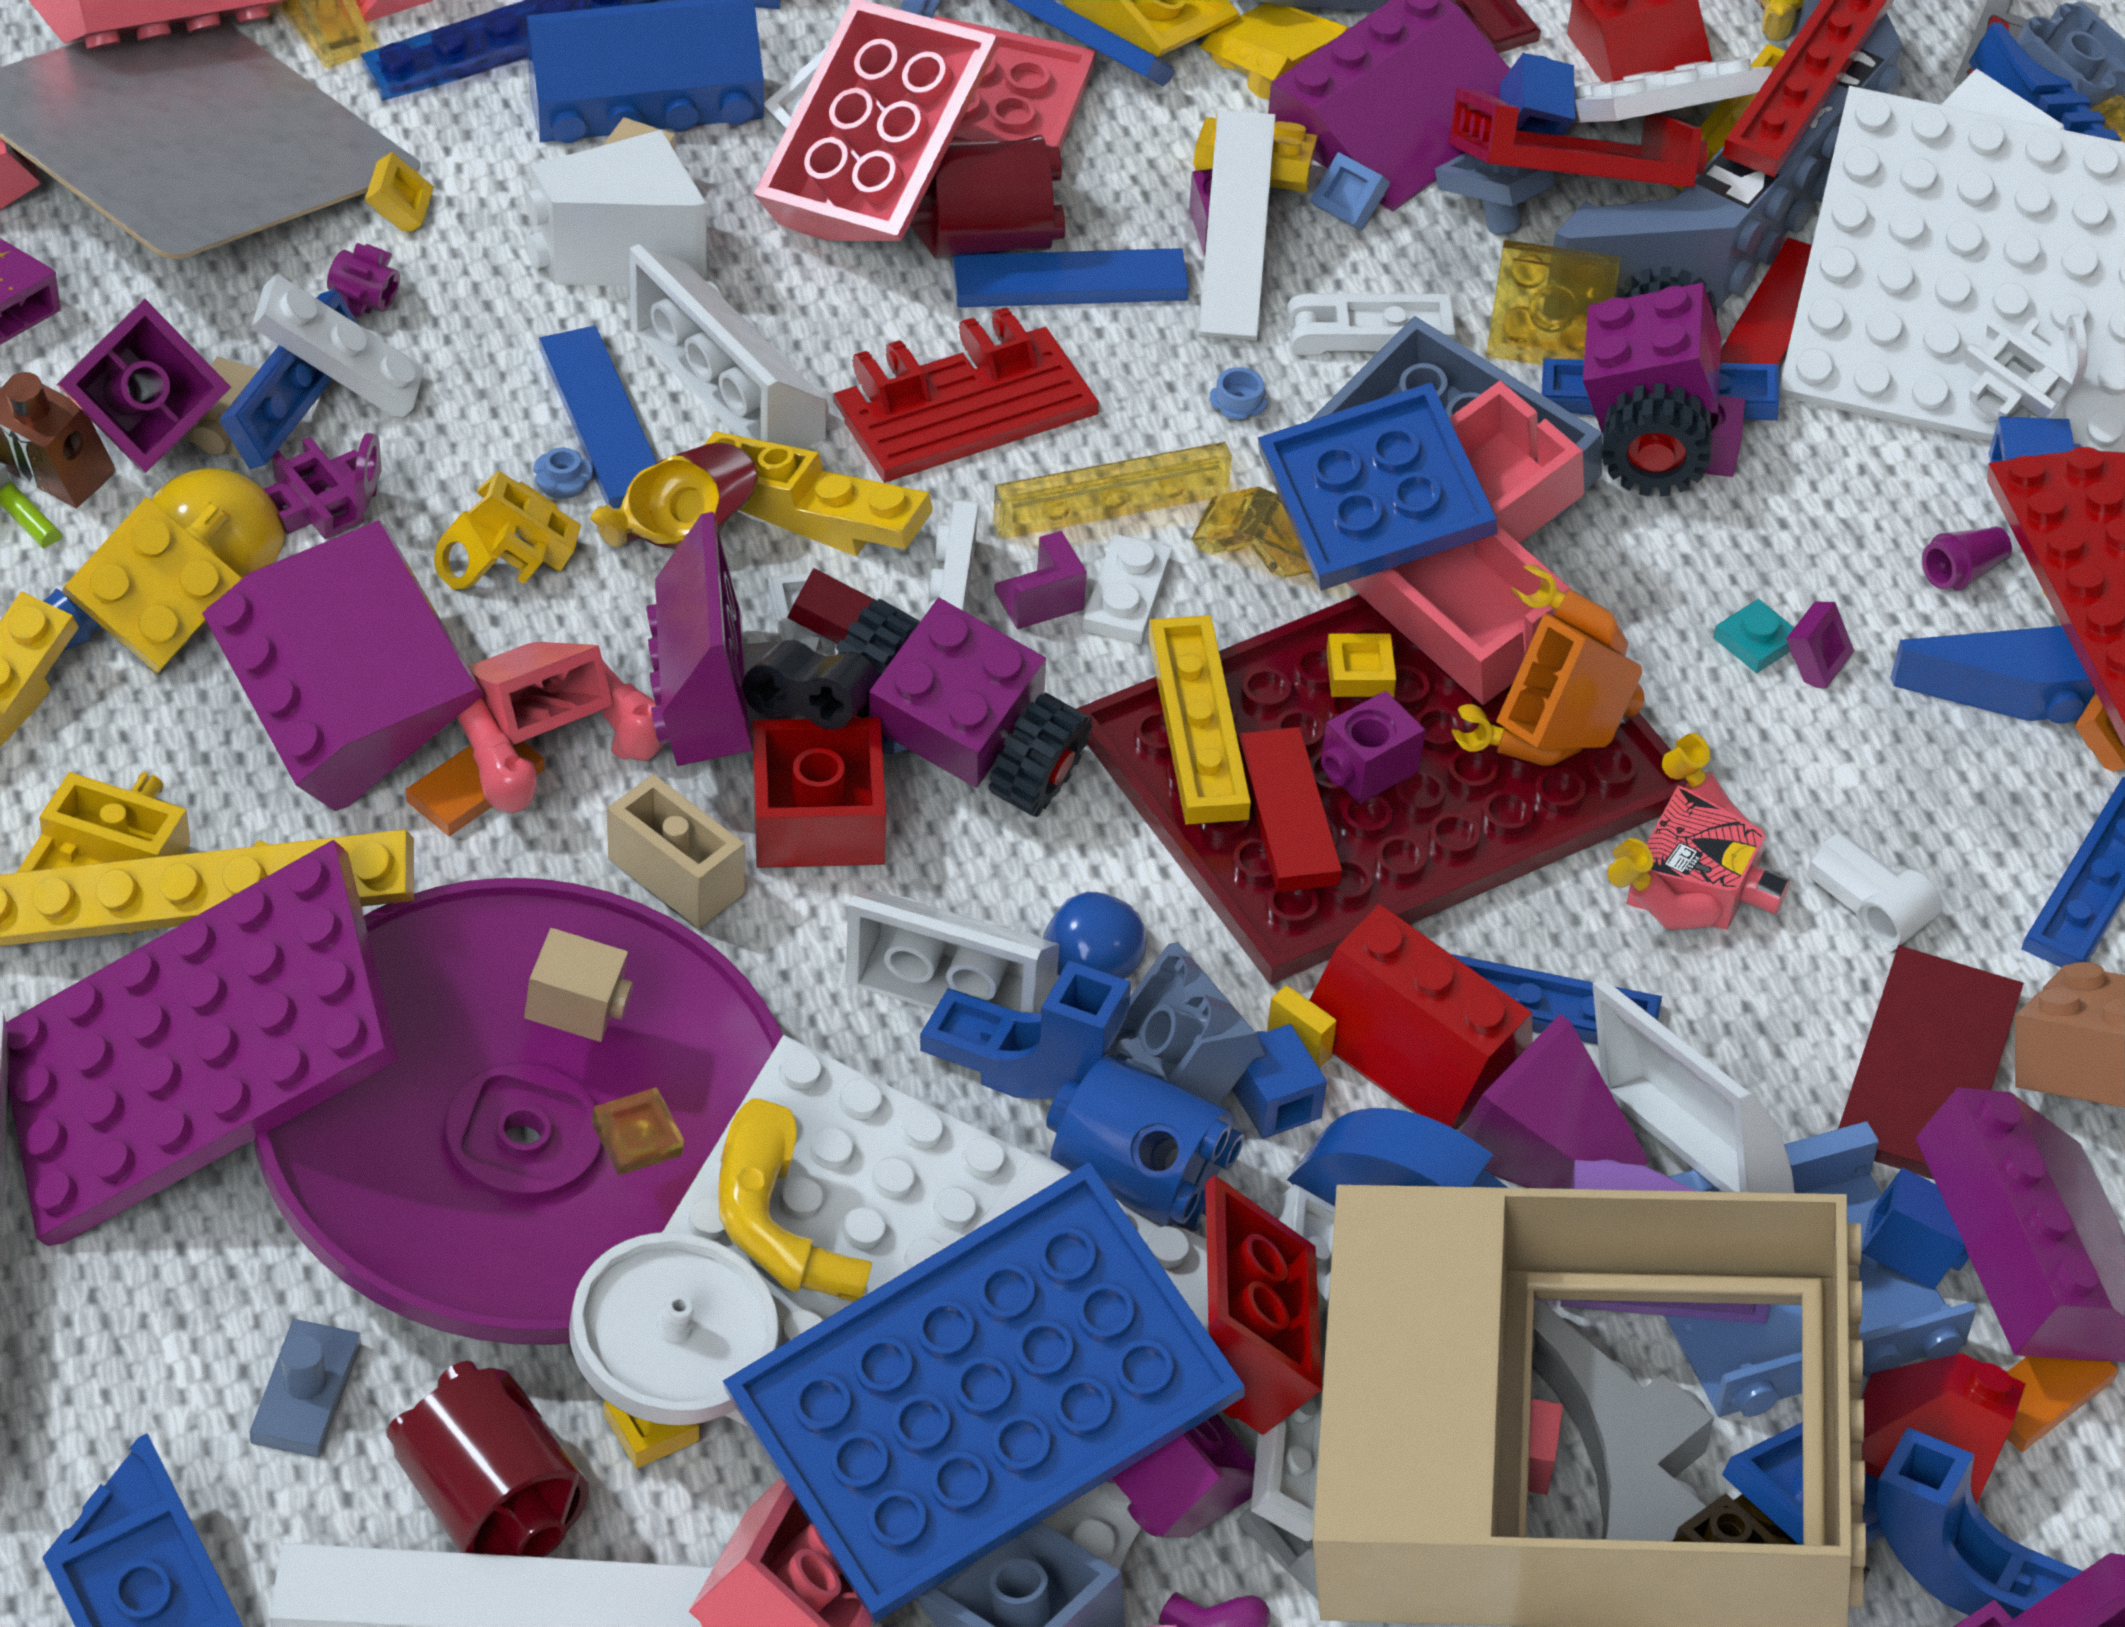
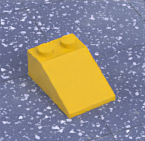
(1156, 24)

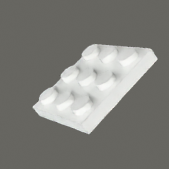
(1667, 90)

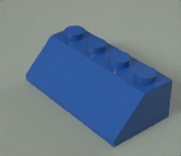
(647, 63)

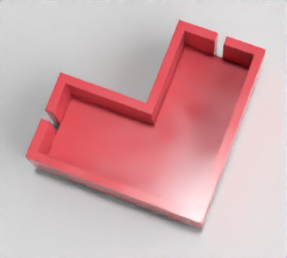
(1462, 599)

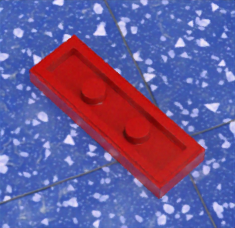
(1289, 810)

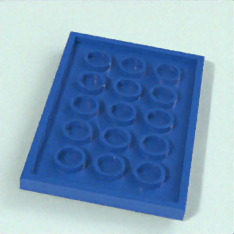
(983, 1390)

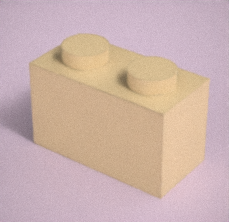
(676, 850)

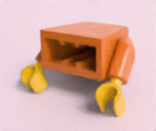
(1568, 686)

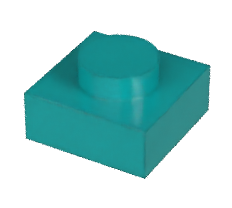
(1755, 635)

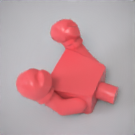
(536, 692)

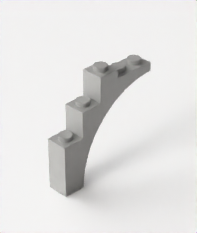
(1630, 1432)

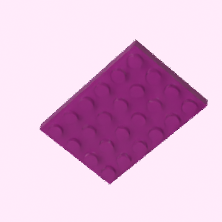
(196, 1044)

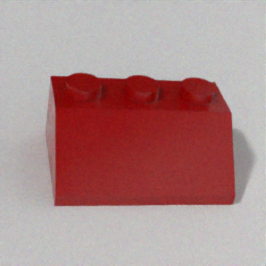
(1419, 1019)
(1262, 1306)

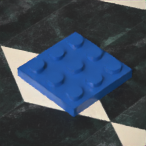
(1377, 486)

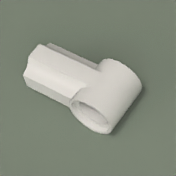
(1883, 900)

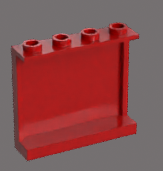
(1668, 151)

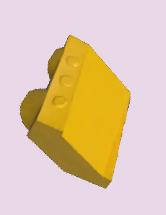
(1269, 43)

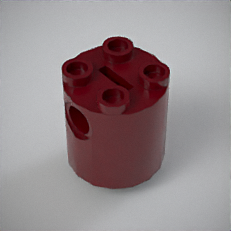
(992, 198)
(489, 1465)

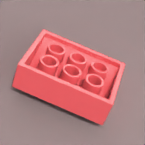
(874, 124)

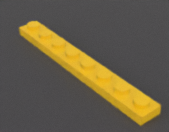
(179, 887)

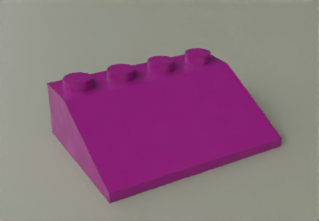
(1390, 91)
(342, 661)
(2031, 1225)

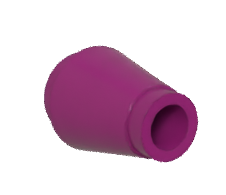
(1964, 556)

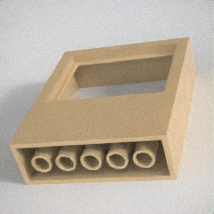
(1435, 1399)

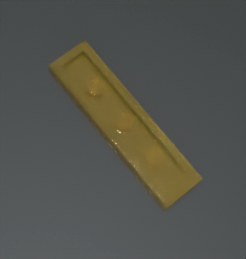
(1111, 490)

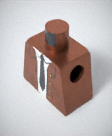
(43, 427)

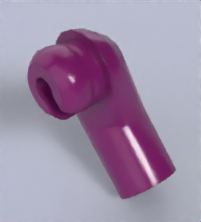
(1237, 1612)

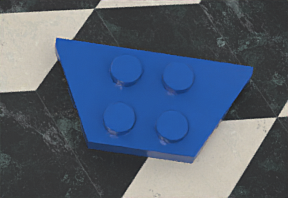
(137, 1555)

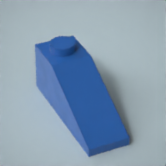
(2006, 672)

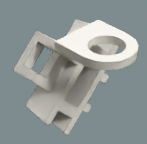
(2055, 366)

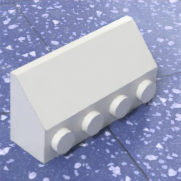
(721, 354)

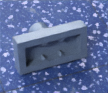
(1496, 185)
(305, 1388)

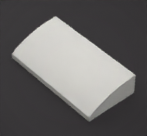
(1687, 1100)

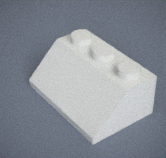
(924, 950)

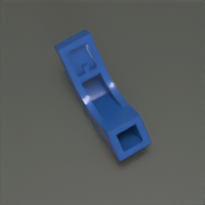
(1032, 1051)
(1391, 1150)
(1947, 1540)

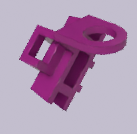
(350, 477)

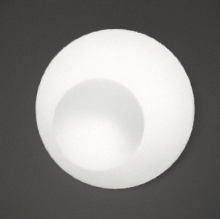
(667, 1324)

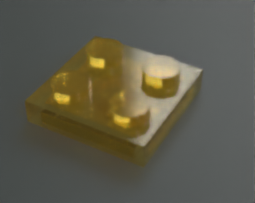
(1546, 299)

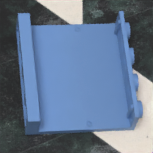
(1902, 1320)

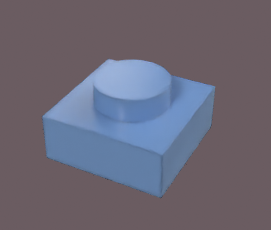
(1350, 191)

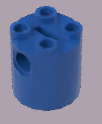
(1127, 1128)

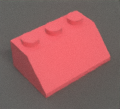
(777, 1574)

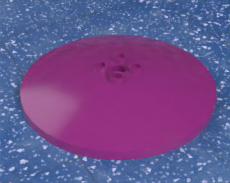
(411, 1169)

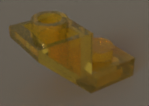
(1255, 520)

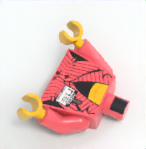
(1699, 855)

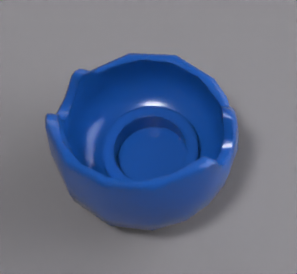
(1098, 934)

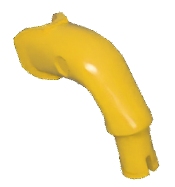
(752, 1159)

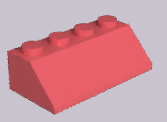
(104, 20)

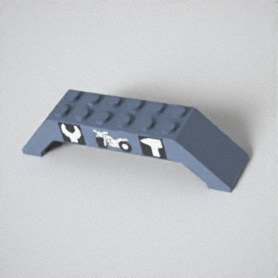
(1734, 212)

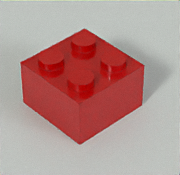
(818, 793)

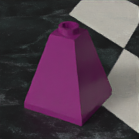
(144, 385)
(1550, 1113)

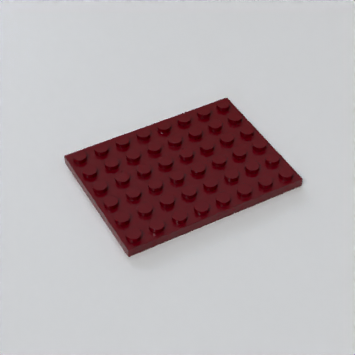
(1412, 848)

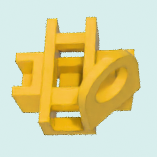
(490, 529)

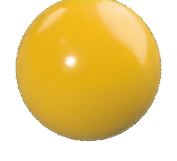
(255, 529)

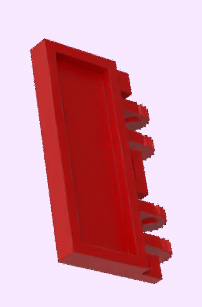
(956, 411)

